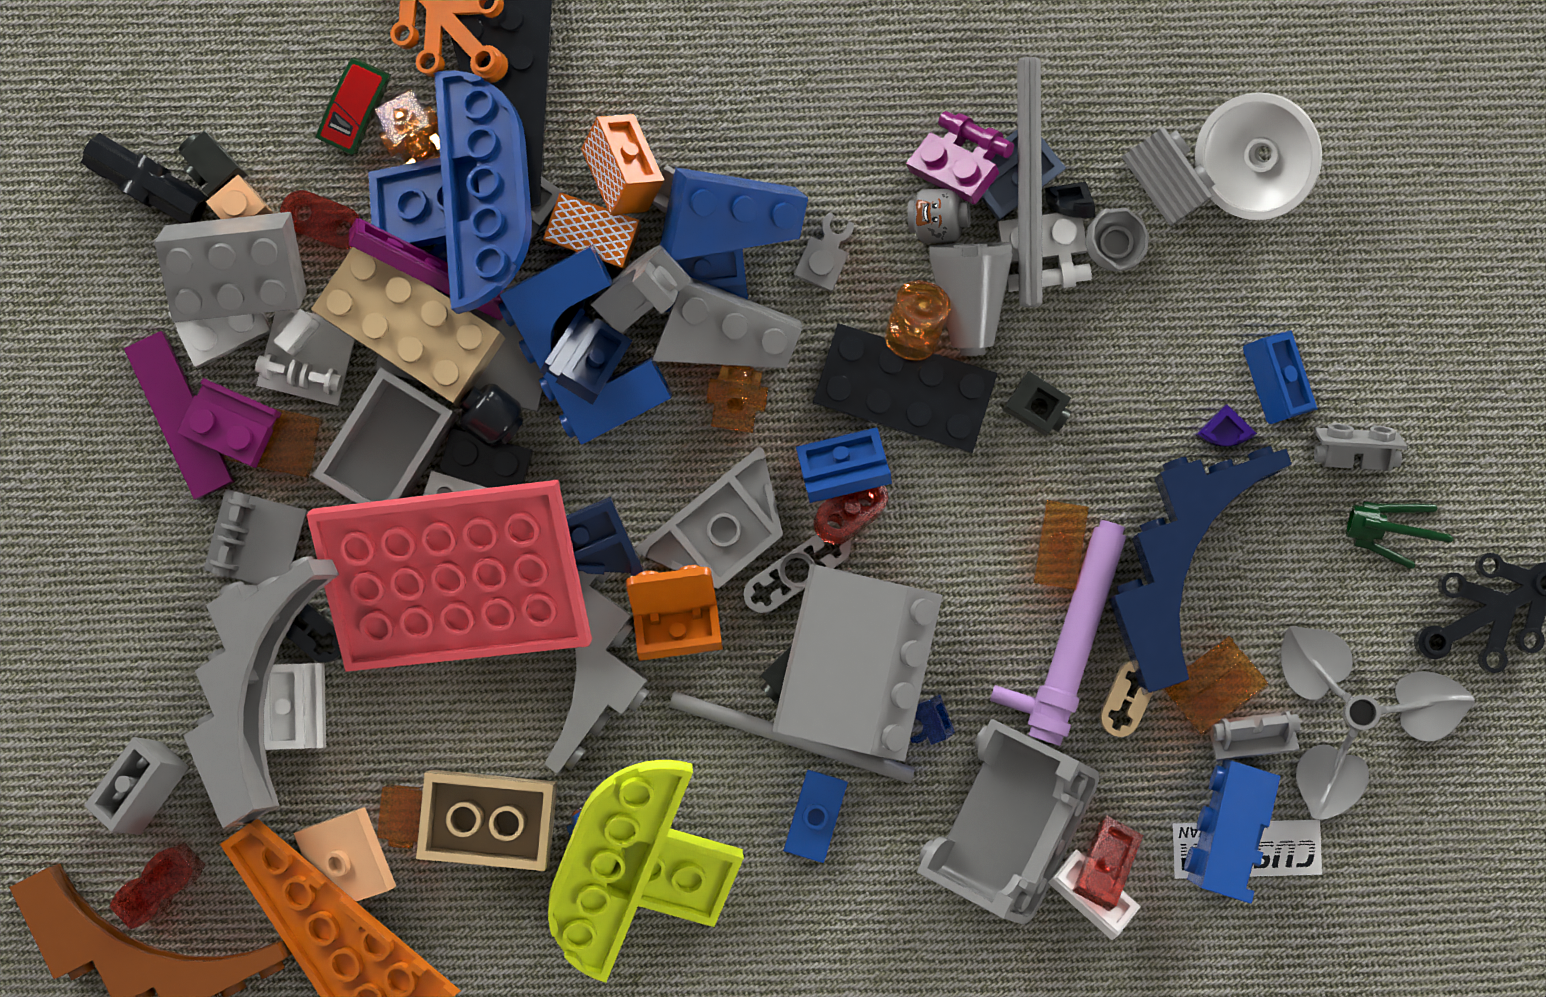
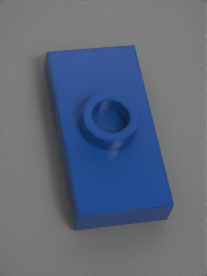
(815, 816)

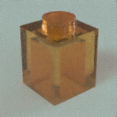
(400, 815)

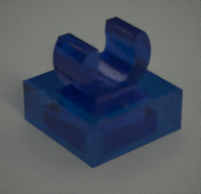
(935, 721)

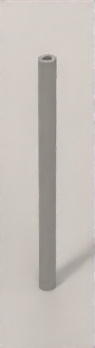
(764, 728)

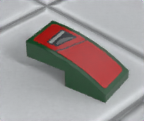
(352, 106)

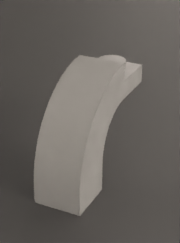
(644, 284)

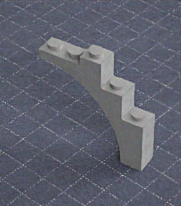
(600, 676)
(235, 681)

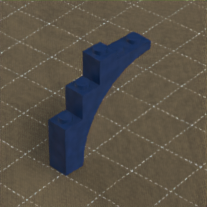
(1151, 612)

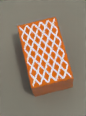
(622, 164)
(580, 224)

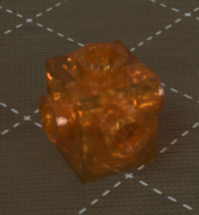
(413, 135)
(737, 397)

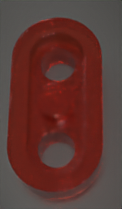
(323, 220)
(849, 514)

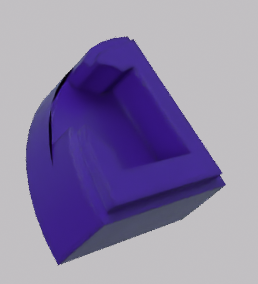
(1225, 429)

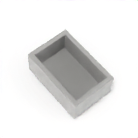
(231, 267)
(385, 442)

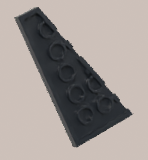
(525, 39)

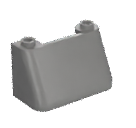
(1011, 824)

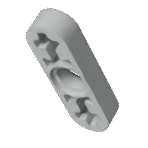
(765, 580)

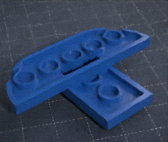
(467, 196)

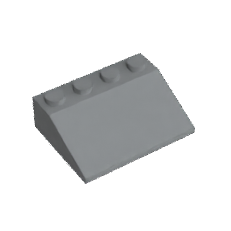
(857, 663)

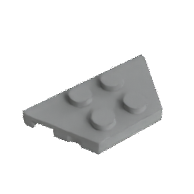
(723, 525)

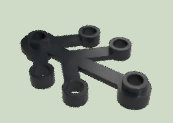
(1498, 607)

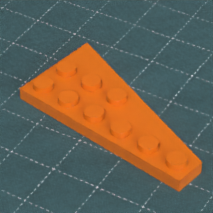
(324, 928)

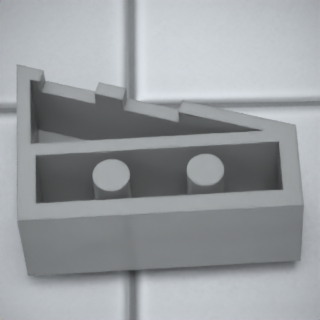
(725, 329)

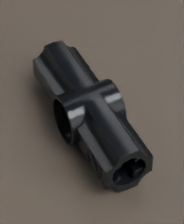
(144, 179)

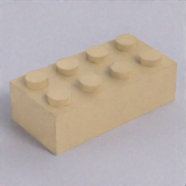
(408, 325)

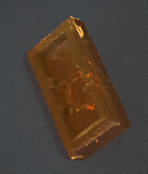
(1060, 545)

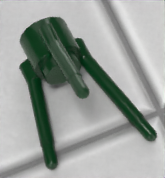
(1367, 524)

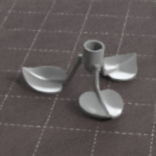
(1317, 661)

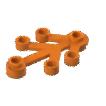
(441, 15)

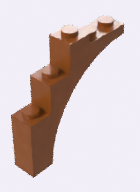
(75, 935)

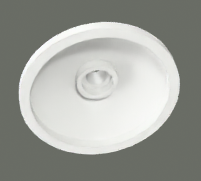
(1230, 155)

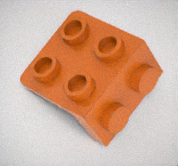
(674, 612)

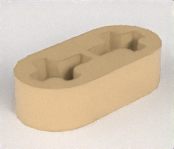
(1115, 699)

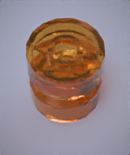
(917, 320)

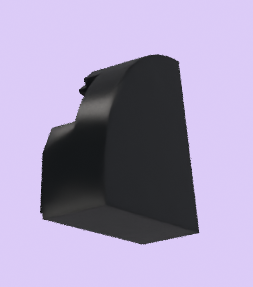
(1071, 200)

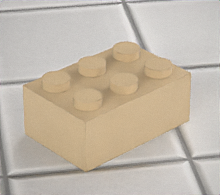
(486, 820)

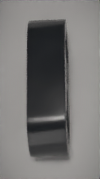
(308, 643)

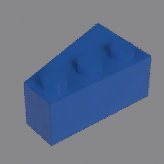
(728, 213)
(1232, 829)

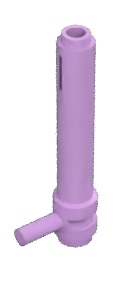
(1058, 697)

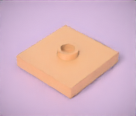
(348, 854)

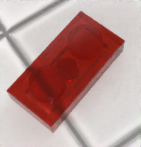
(1108, 863)

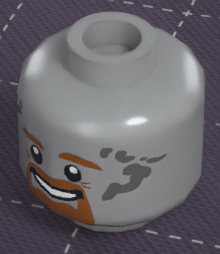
(938, 216)

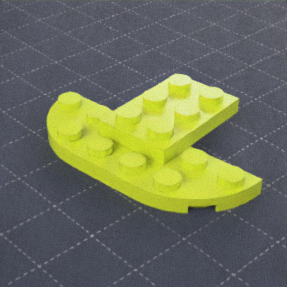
(632, 858)

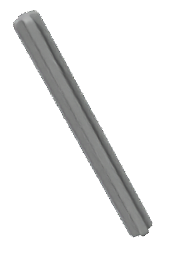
(1029, 181)

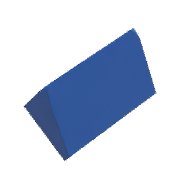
(1279, 377)

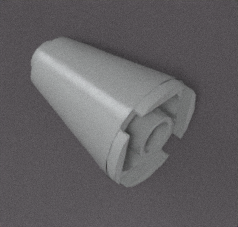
(976, 287)

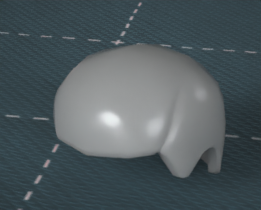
(1117, 239)

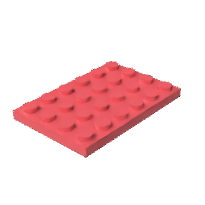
(451, 576)

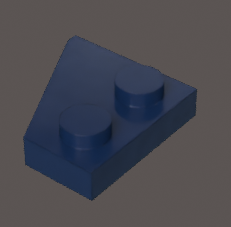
(602, 541)

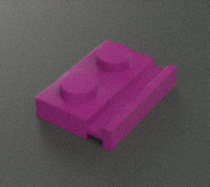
(229, 423)

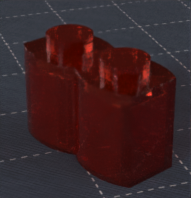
(161, 879)

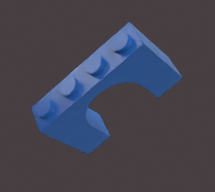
(535, 310)

